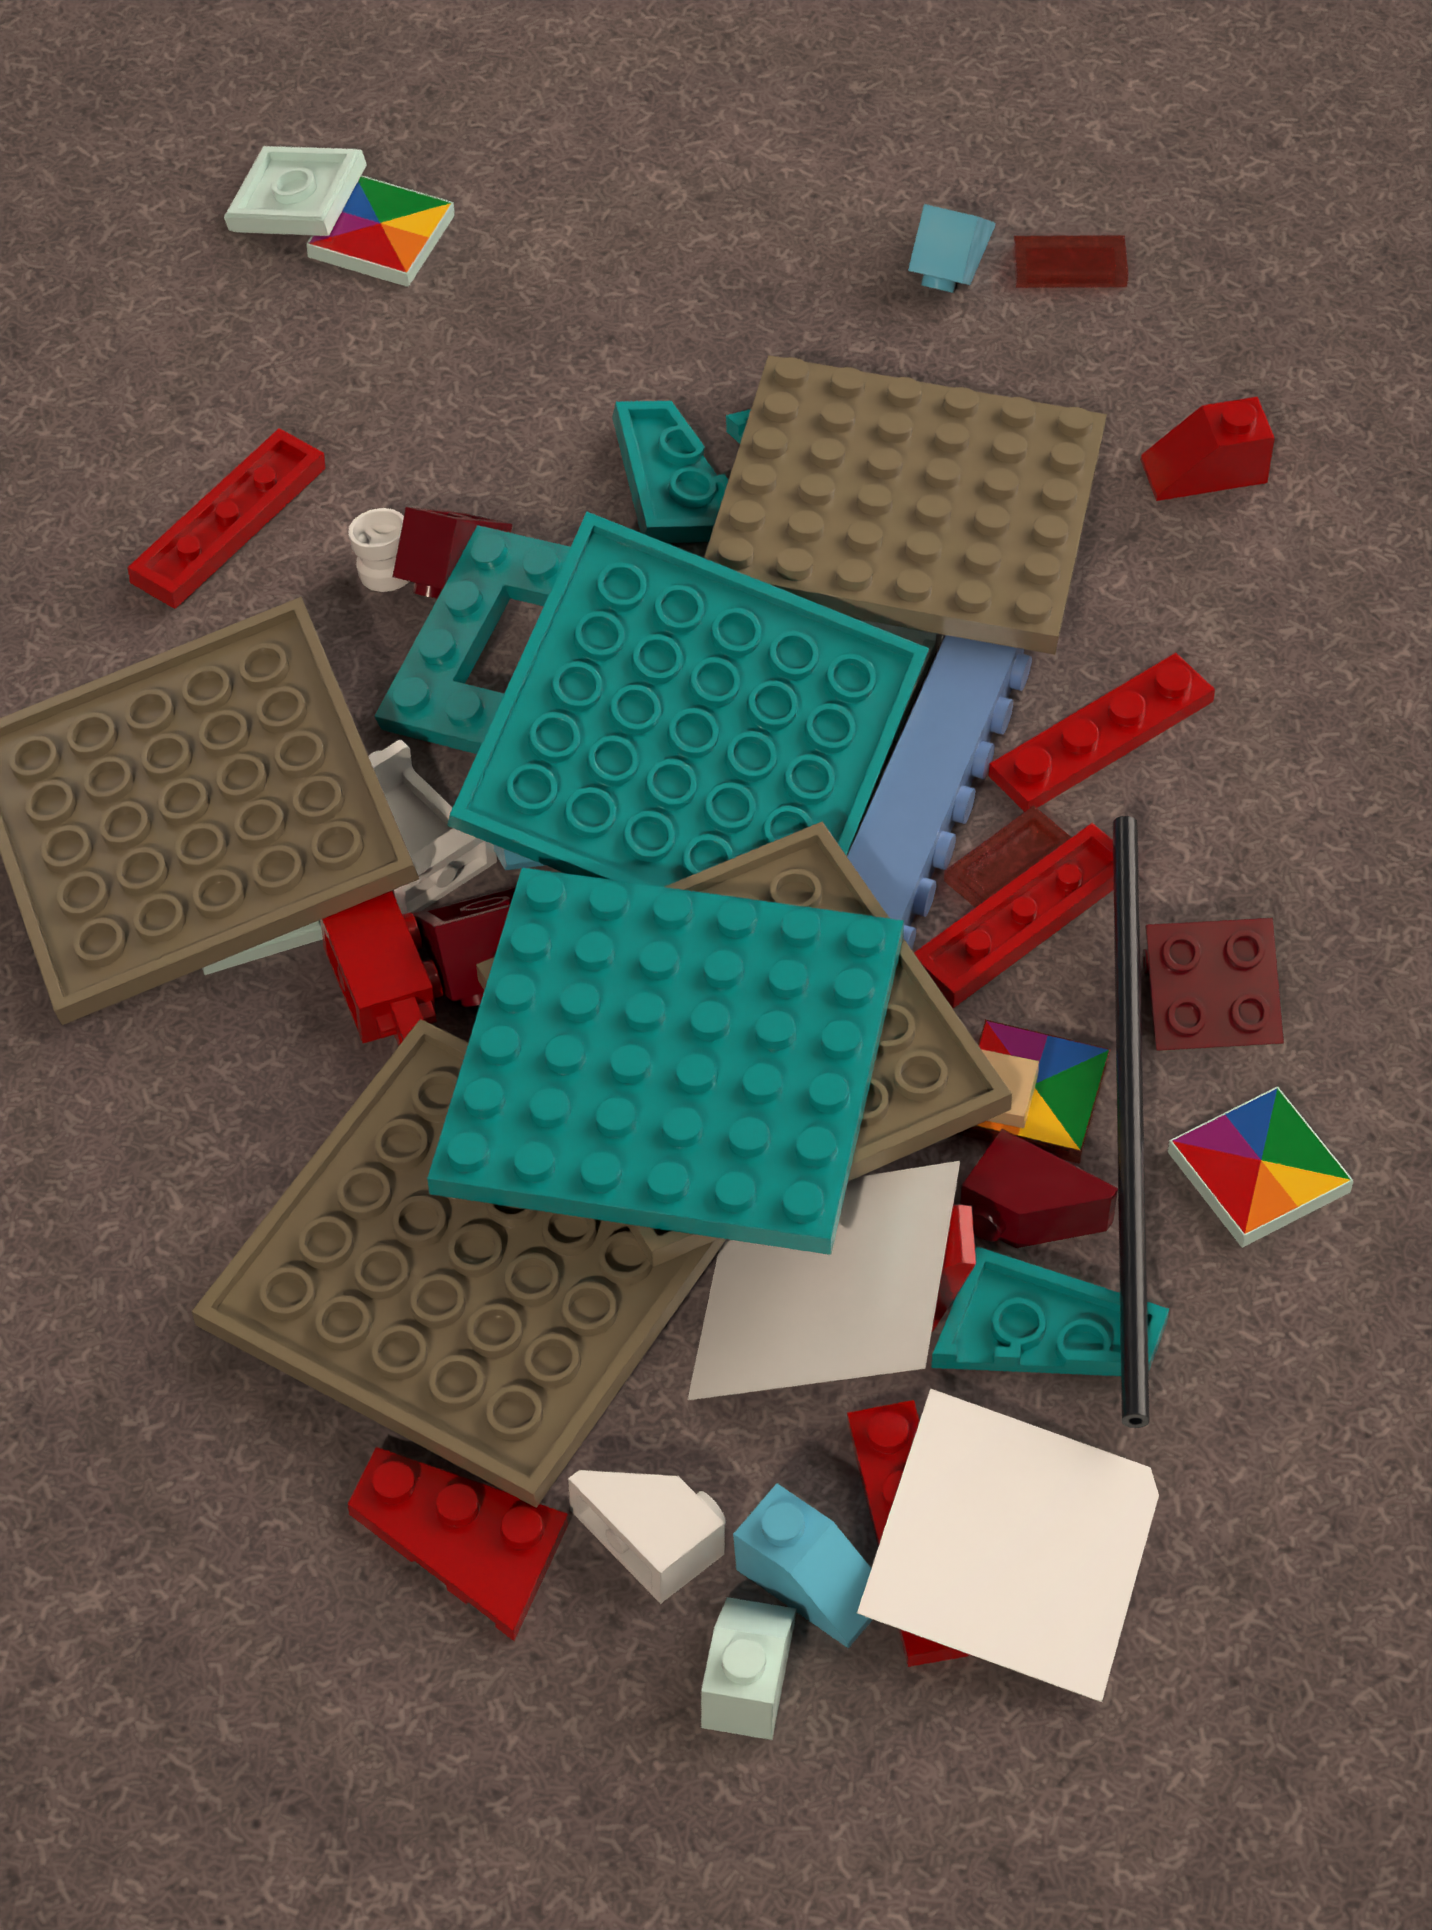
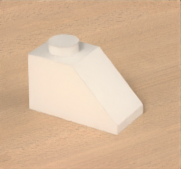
(650, 1525)

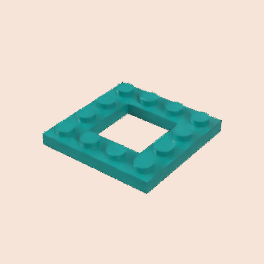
(430, 689)

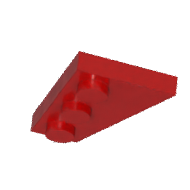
(462, 1532)

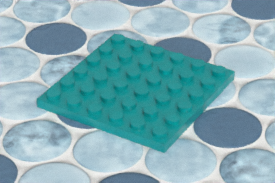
(681, 717)
(670, 1060)

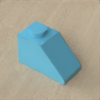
(949, 247)
(804, 1563)

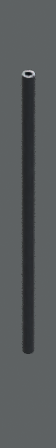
(1130, 1127)

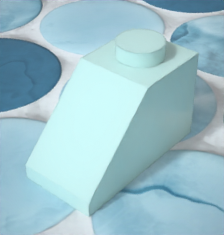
(746, 1668)

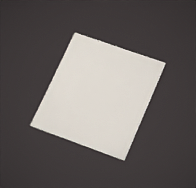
(845, 1315)
(1012, 1545)

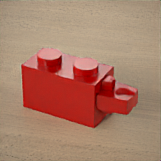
(380, 968)

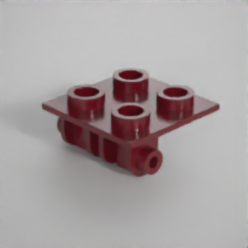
(1213, 984)

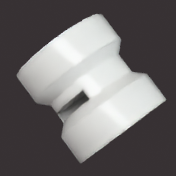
(375, 542)

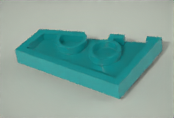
(666, 472)
(1035, 1322)

